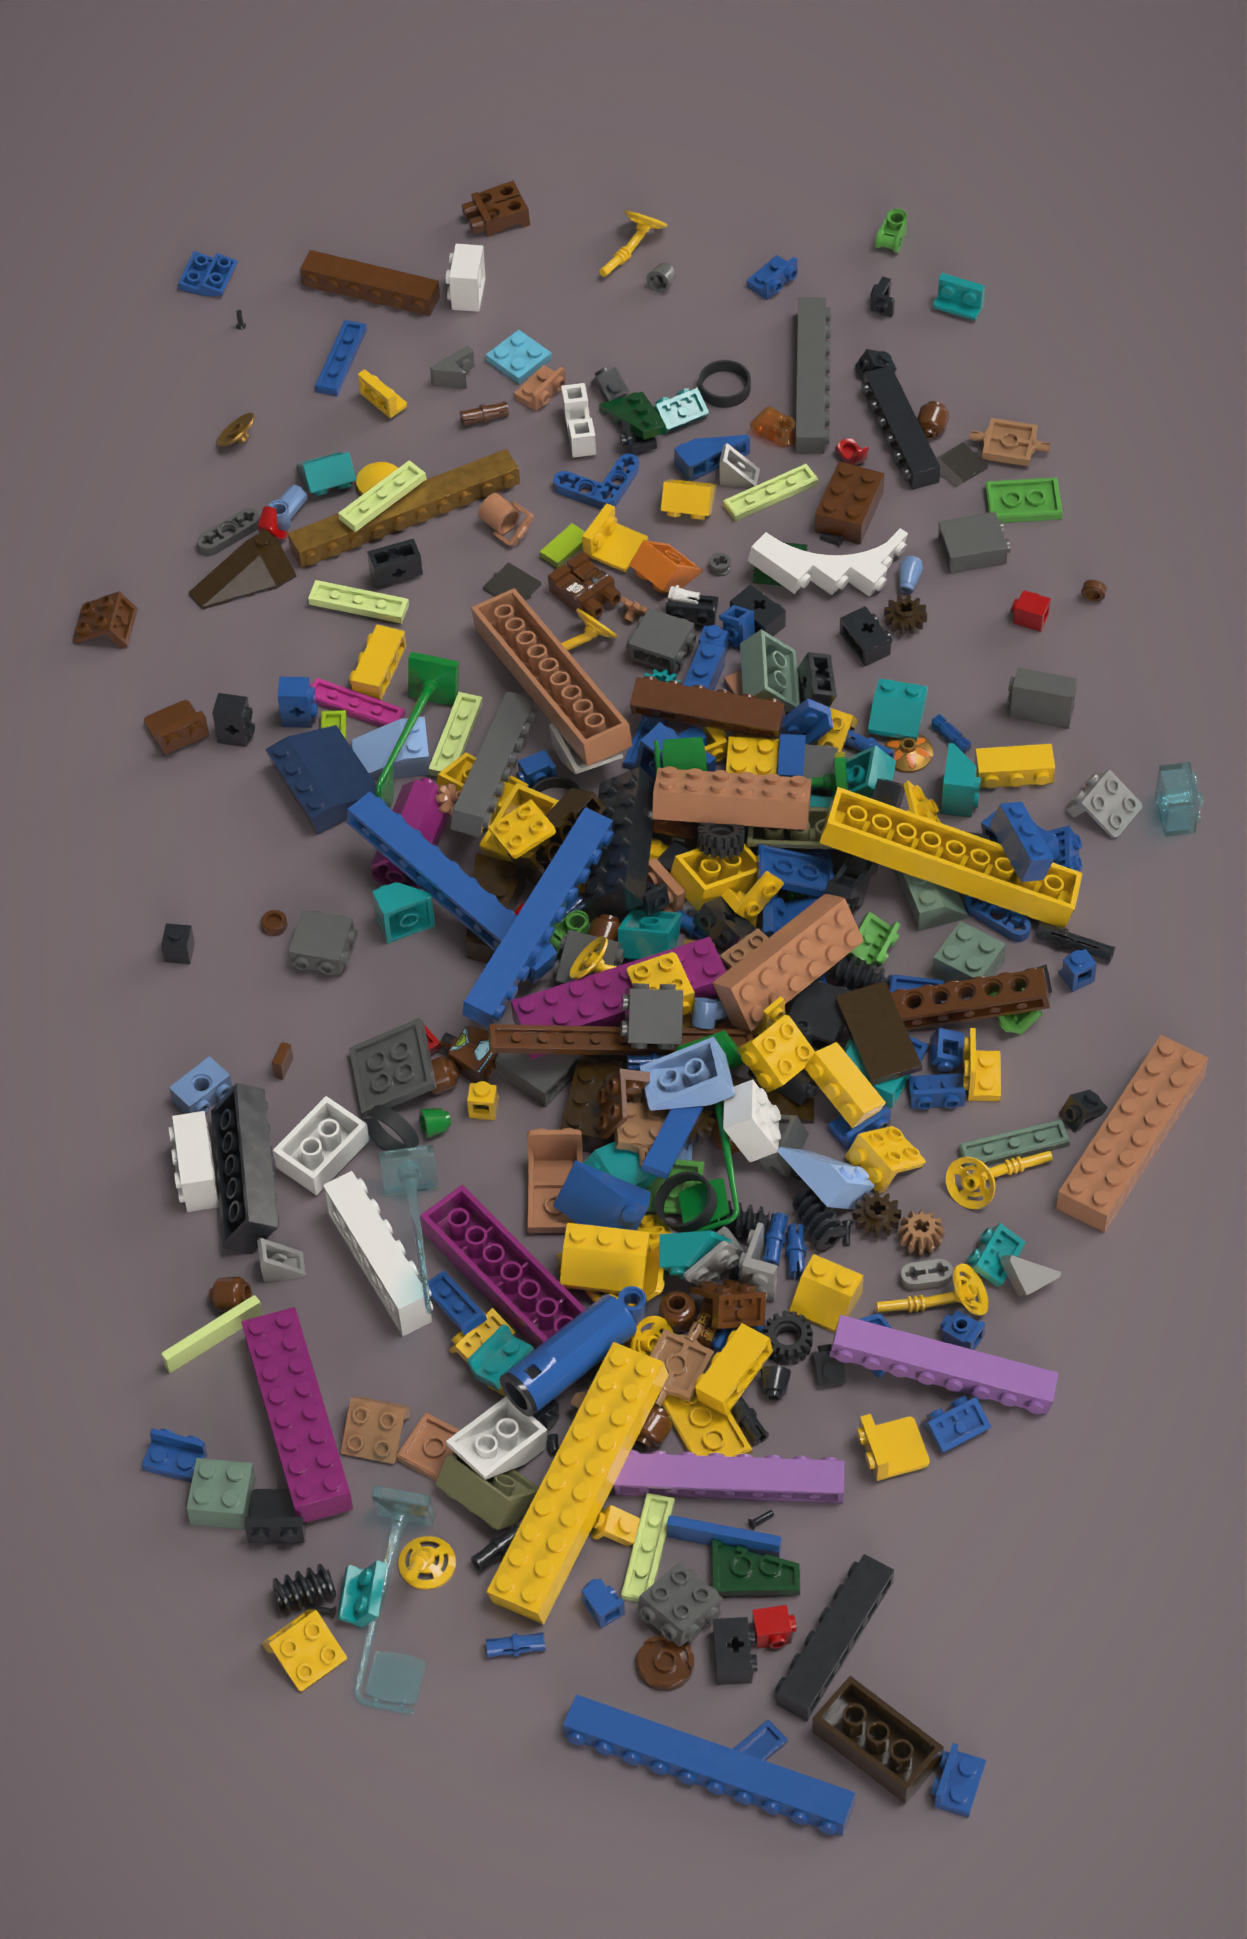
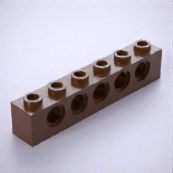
(980, 1006)

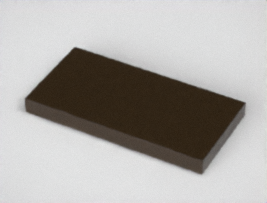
(878, 1033)

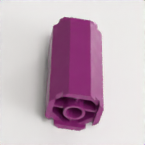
(421, 811)

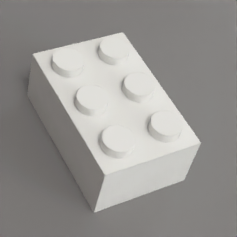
(321, 1145)
(193, 1161)

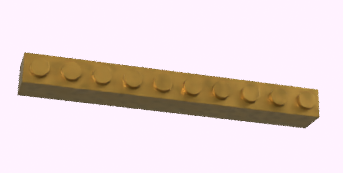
(427, 500)

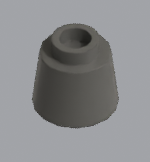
(661, 277)

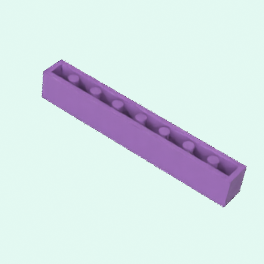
(944, 1365)
(732, 1477)

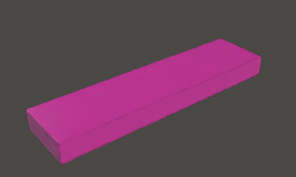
(356, 704)

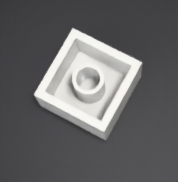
(466, 277)
(752, 1121)

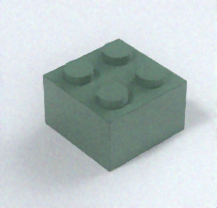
(968, 955)
(220, 1493)

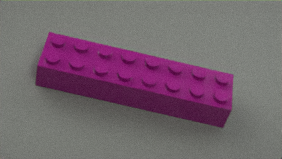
(597, 997)
(499, 1266)
(297, 1415)

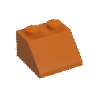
(663, 566)

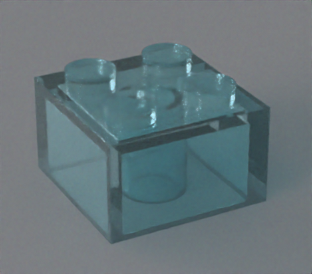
(1178, 799)

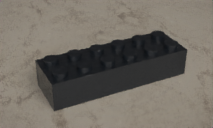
(622, 870)
(244, 1168)

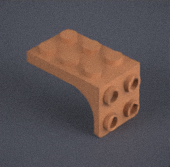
(549, 1162)

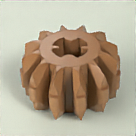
(921, 1232)

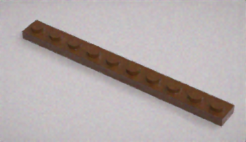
(585, 1040)

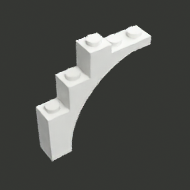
(796, 567)

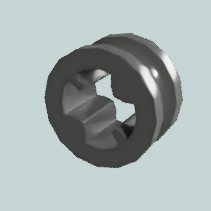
(723, 569)

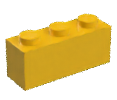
(378, 661)
(1015, 765)
(844, 1084)
(733, 1369)

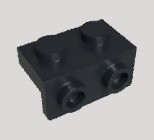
(701, 614)

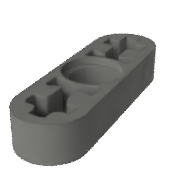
(223, 541)

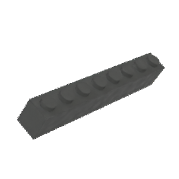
(811, 377)
(494, 764)

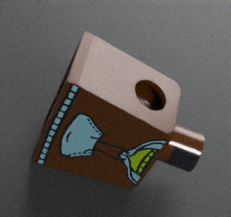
(471, 1053)

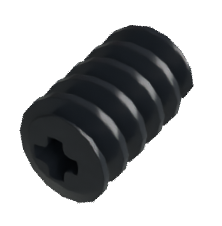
(857, 975)
(746, 1220)
(818, 1220)
(303, 1588)

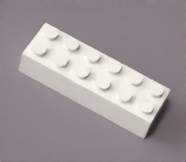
(377, 1252)

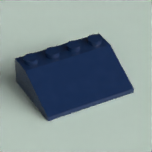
(321, 774)

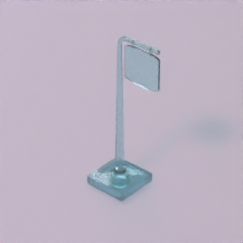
(408, 1173)
(394, 1675)

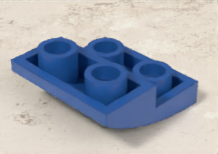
(207, 274)

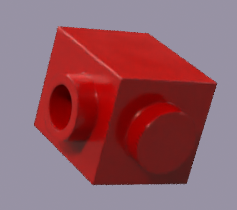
(1031, 610)
(773, 1626)

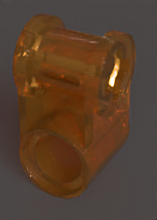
(774, 427)

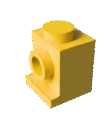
(482, 1094)

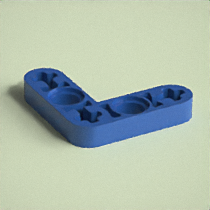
(599, 490)
(984, 910)

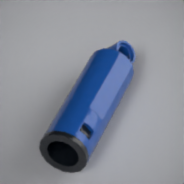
(573, 1350)

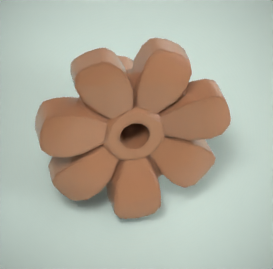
(633, 609)
(447, 797)

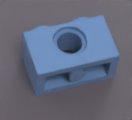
(207, 1075)

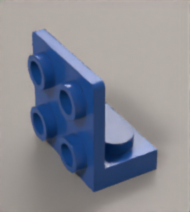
(778, 914)

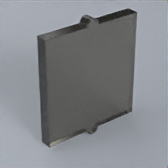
(960, 465)
(510, 578)

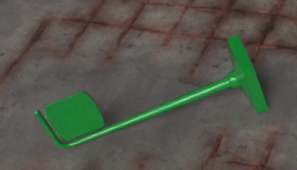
(428, 680)
(690, 753)
(695, 1198)

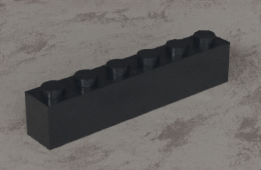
(901, 427)
(835, 1637)

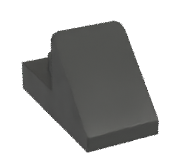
(452, 370)

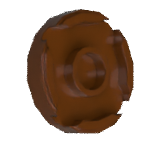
(664, 1664)

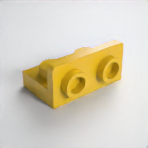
(380, 395)
(467, 1344)

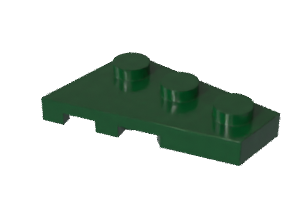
(638, 412)
(750, 1574)

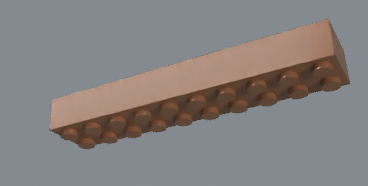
(552, 677)

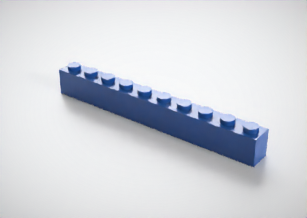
(439, 876)
(537, 918)
(709, 1765)

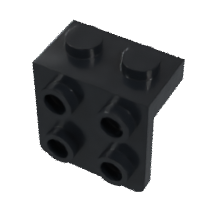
(273, 1518)

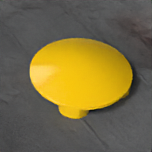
(372, 475)

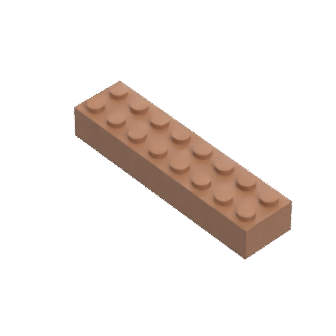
(1132, 1133)

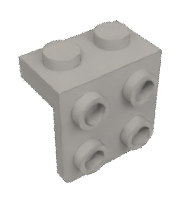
(1106, 802)
(719, 1259)
(758, 1272)

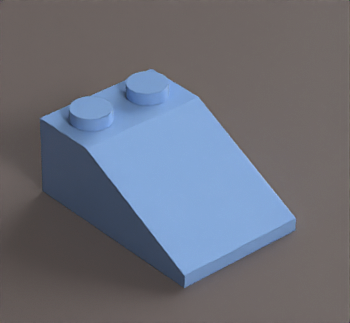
(376, 747)
(689, 1077)
(830, 1179)

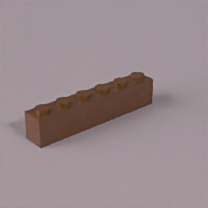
(370, 282)
(707, 707)

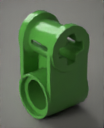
(893, 230)
(572, 920)

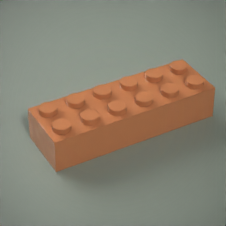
(732, 798)
(788, 960)

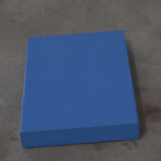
(797, 870)

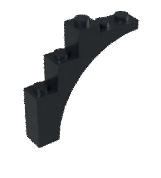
(855, 873)

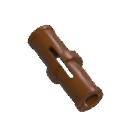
(484, 413)

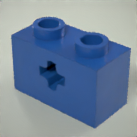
(296, 702)

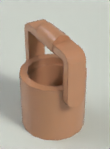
(503, 517)

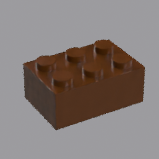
(849, 502)

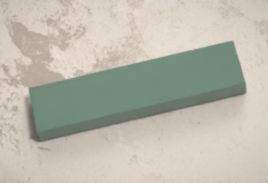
(1016, 1143)

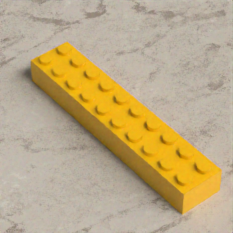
(946, 857)
(577, 1483)

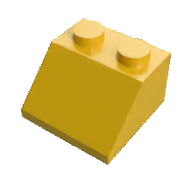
(688, 498)
(826, 1292)

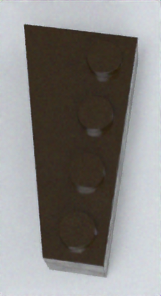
(563, 817)
(507, 884)

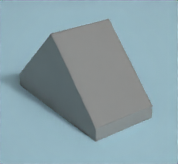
(736, 469)
(280, 1261)
(1026, 1275)

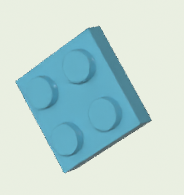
(518, 356)

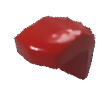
(851, 452)
(268, 521)

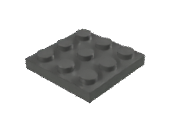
(393, 1066)

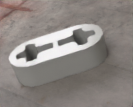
(926, 1274)

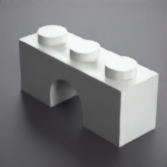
(577, 420)

